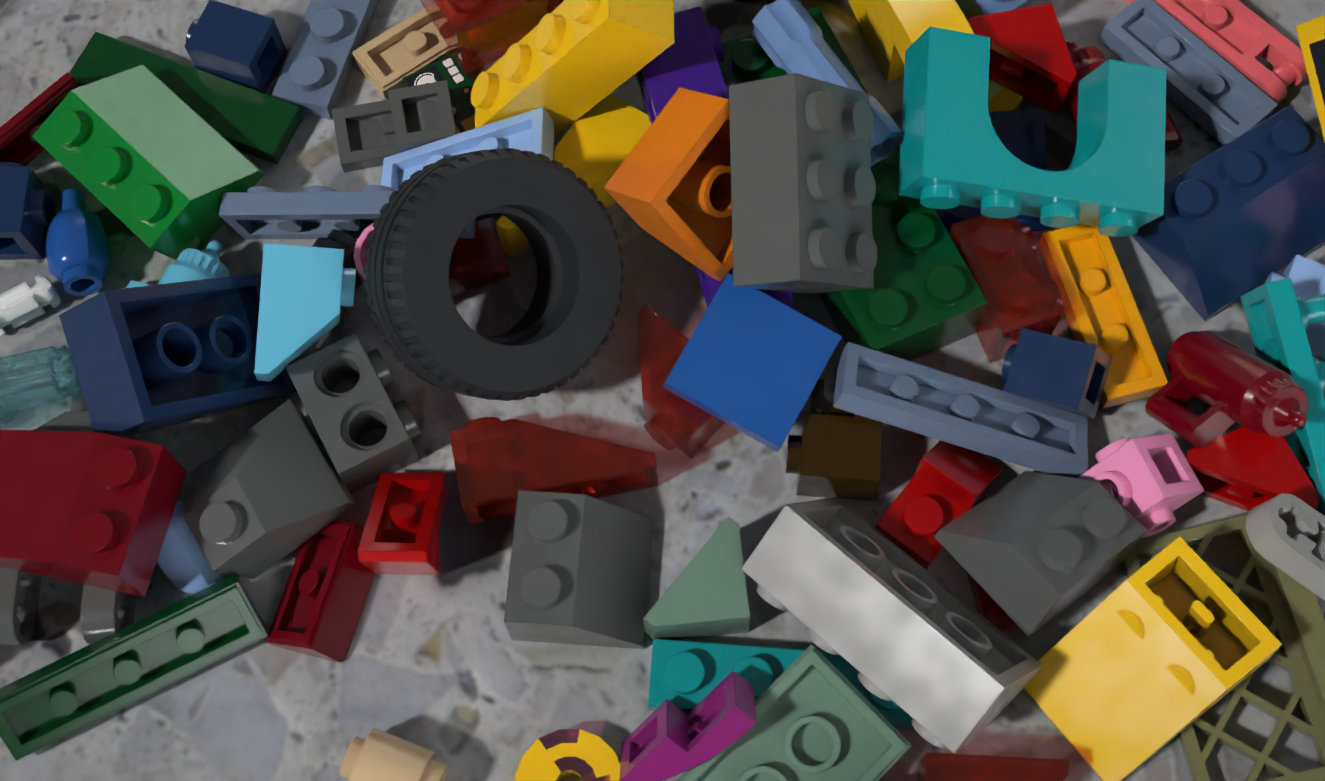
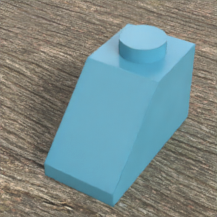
(298, 302)

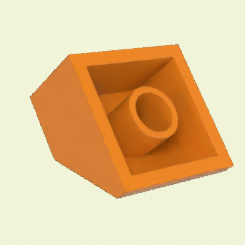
(681, 181)

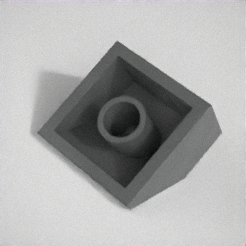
(1041, 543)
(578, 571)

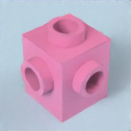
(1146, 478)

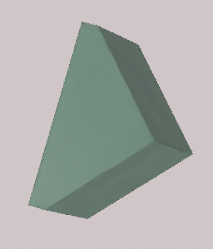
(708, 593)

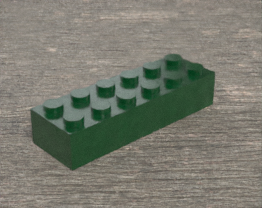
(921, 281)

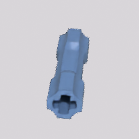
(798, 47)

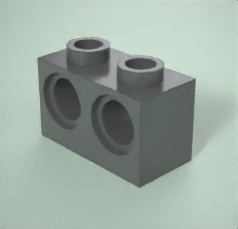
(348, 415)

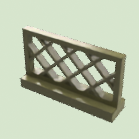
(1295, 623)

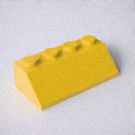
(574, 59)

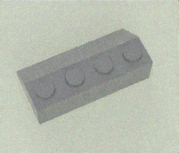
(889, 620)

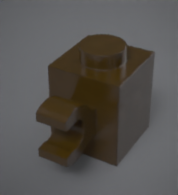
(835, 452)

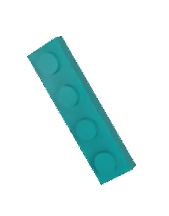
(691, 670)

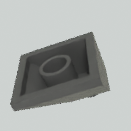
(264, 495)

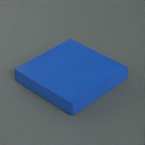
(752, 362)

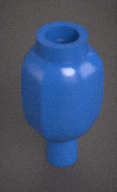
(77, 246)

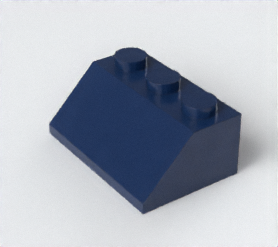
(1241, 213)

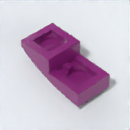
(678, 741)

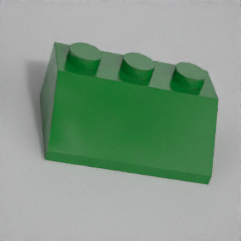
(147, 158)

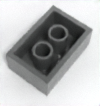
(801, 186)

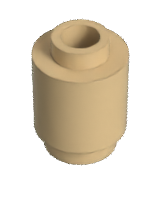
(390, 759)

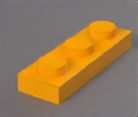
(1103, 310)

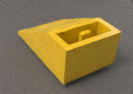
(1149, 662)

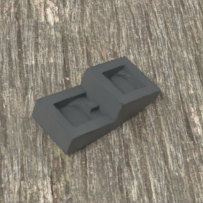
(392, 126)

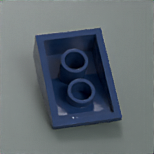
(169, 353)

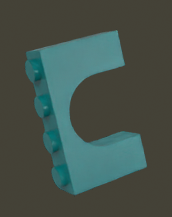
(957, 158)

